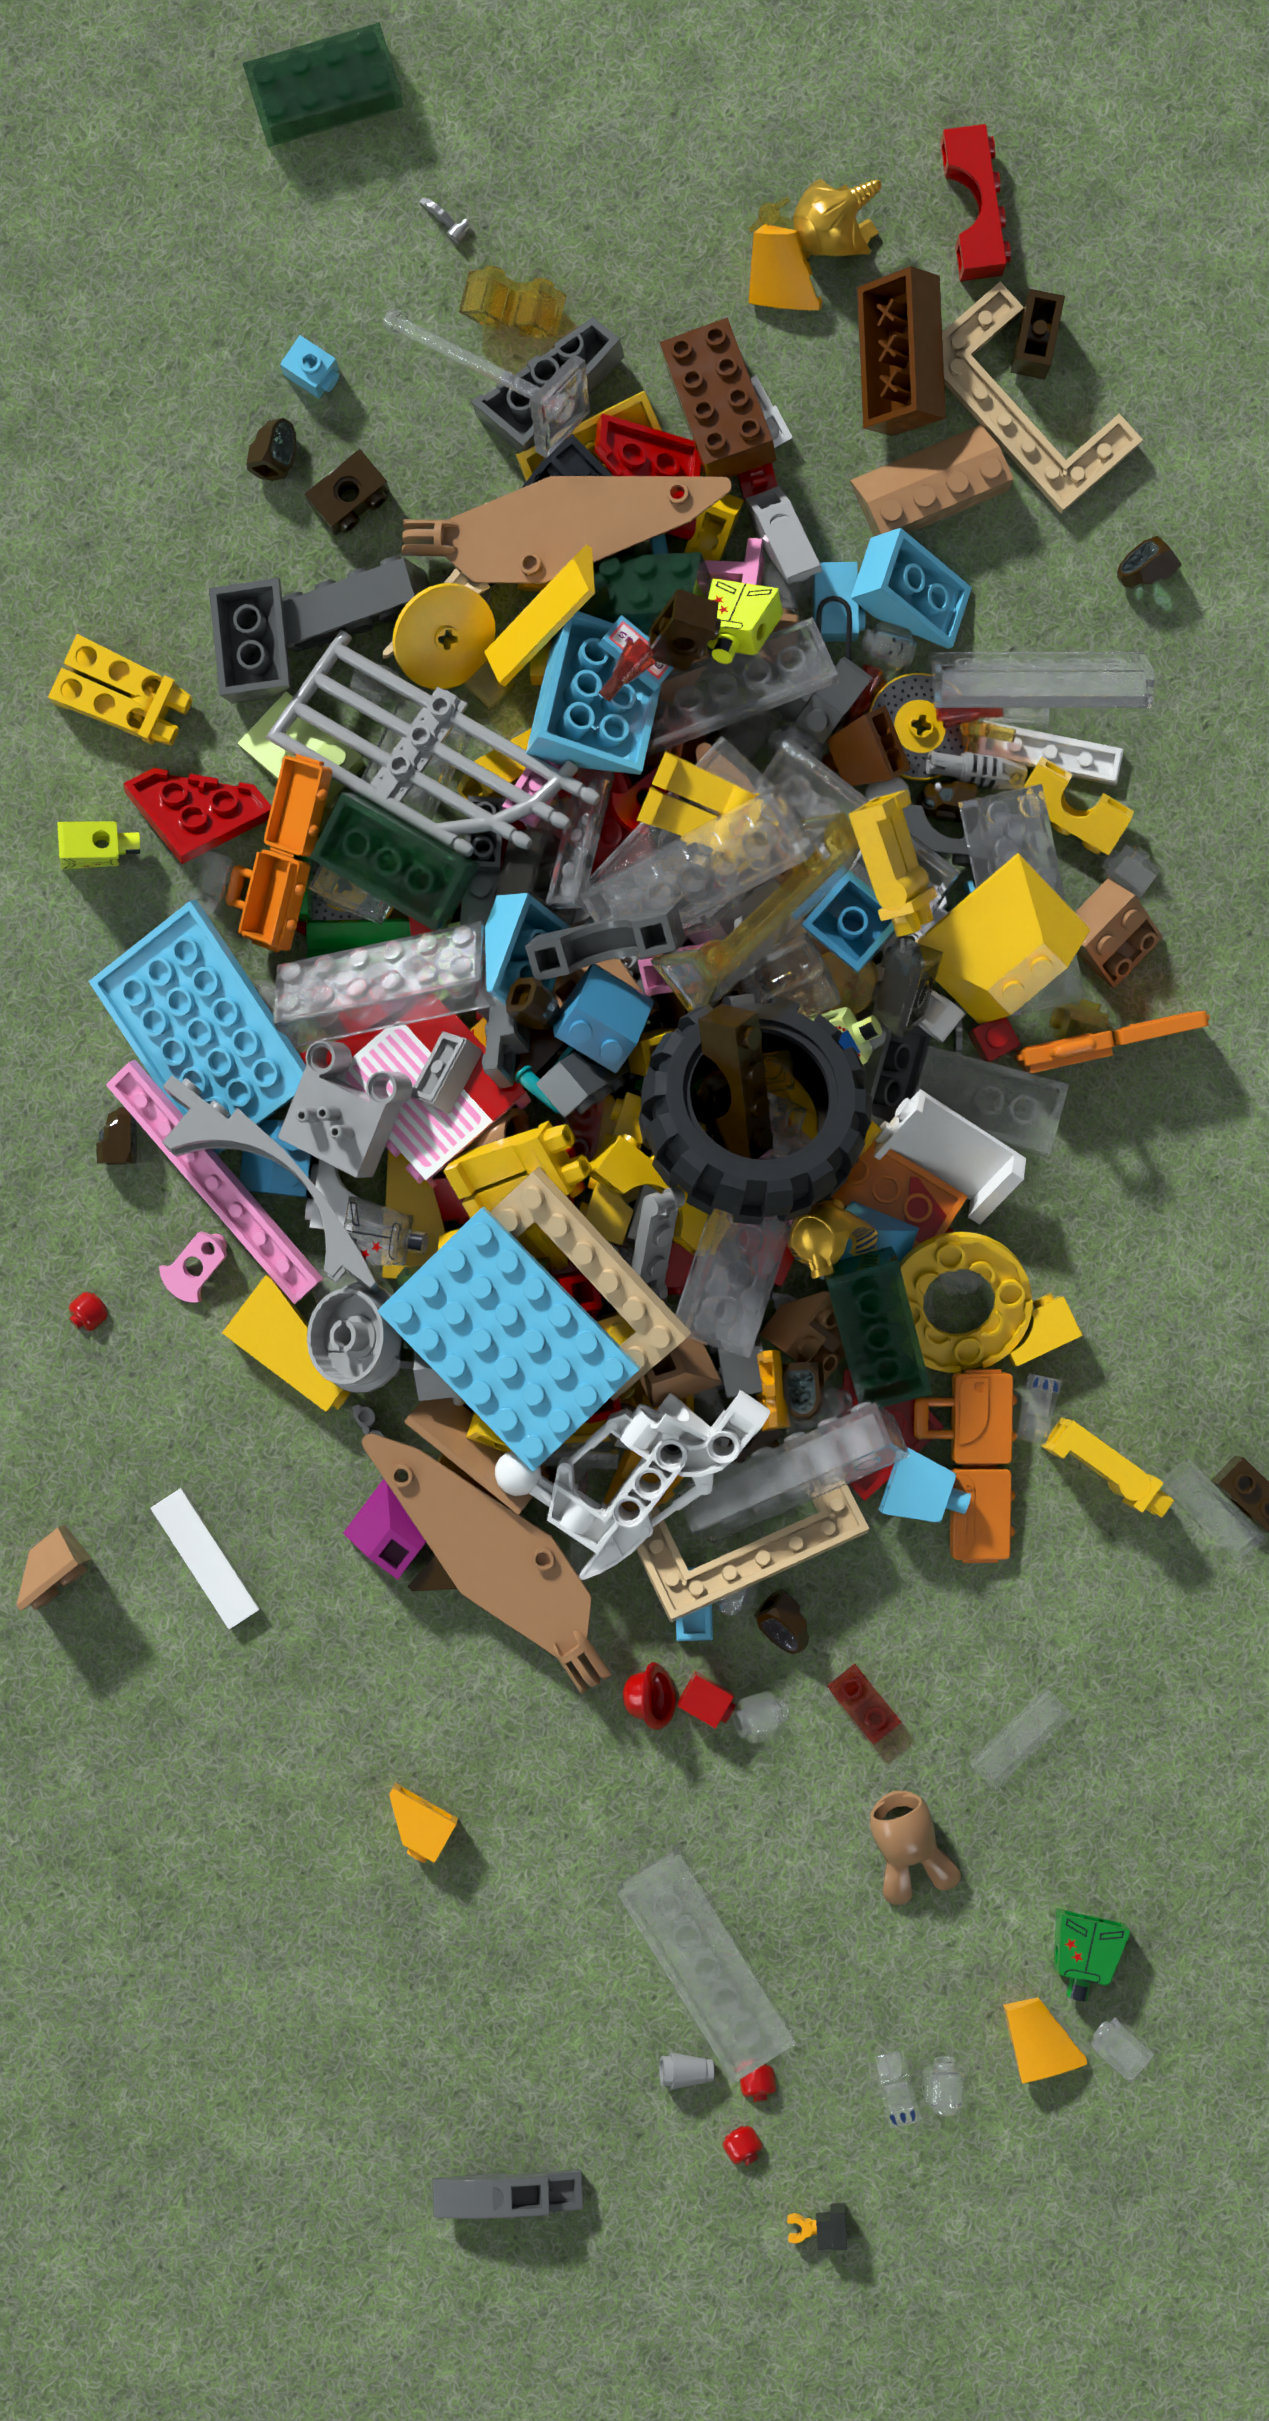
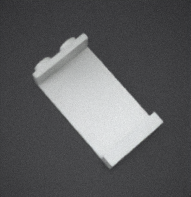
(953, 1152)

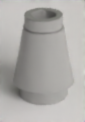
(685, 2070)

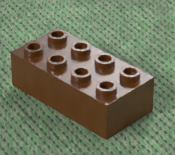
(901, 351)
(718, 400)

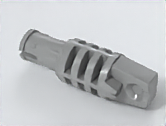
(978, 769)

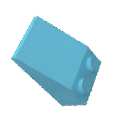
(911, 588)
(510, 927)

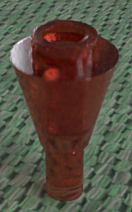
(631, 663)
(868, 695)
(958, 716)

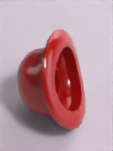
(651, 1696)

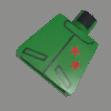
(1087, 1950)

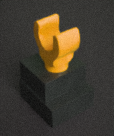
(828, 2227)

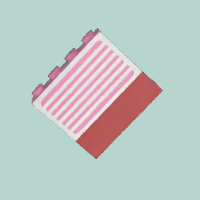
(421, 1132)

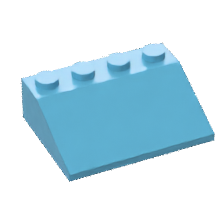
(579, 723)

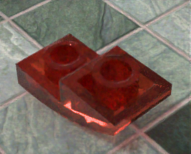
(586, 1130)
(864, 1704)

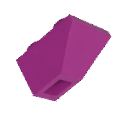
(385, 1532)

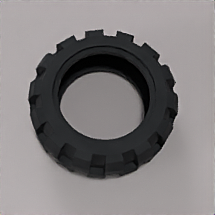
(741, 1184)

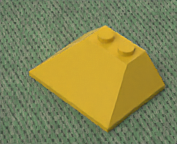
(1005, 942)

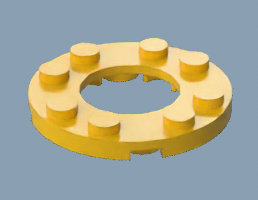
(1011, 1299)

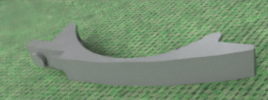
(208, 1128)

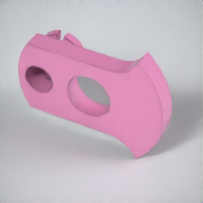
(180, 1281)

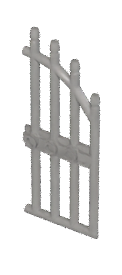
(415, 750)

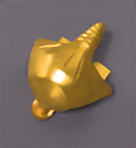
(829, 222)
(822, 1236)

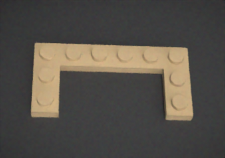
(1055, 477)
(655, 1324)
(688, 1591)

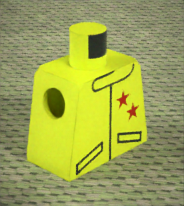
(746, 617)
(78, 842)

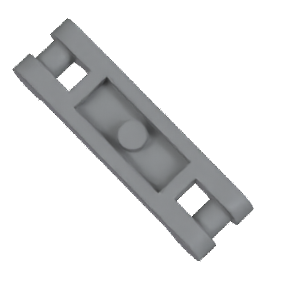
(656, 1237)

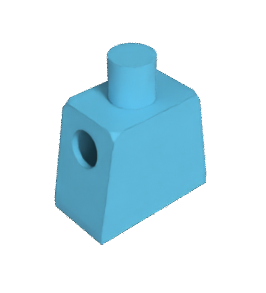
(922, 1490)

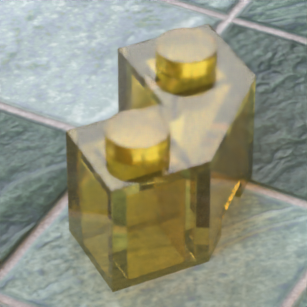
(496, 299)

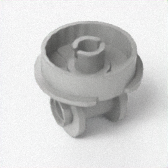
(353, 1341)

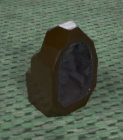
(782, 1622)

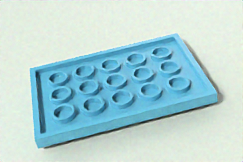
(200, 1018)
(508, 1339)

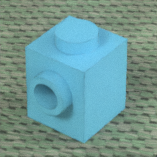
(310, 367)

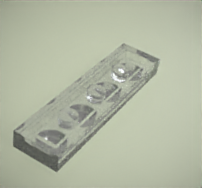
(579, 842)

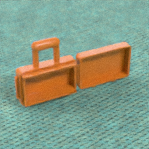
(277, 877)
(1100, 1044)
(979, 1441)

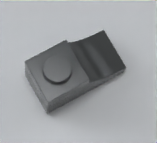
(832, 704)

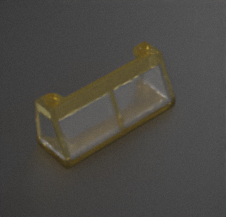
(710, 972)

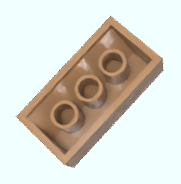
(933, 482)
(446, 1429)

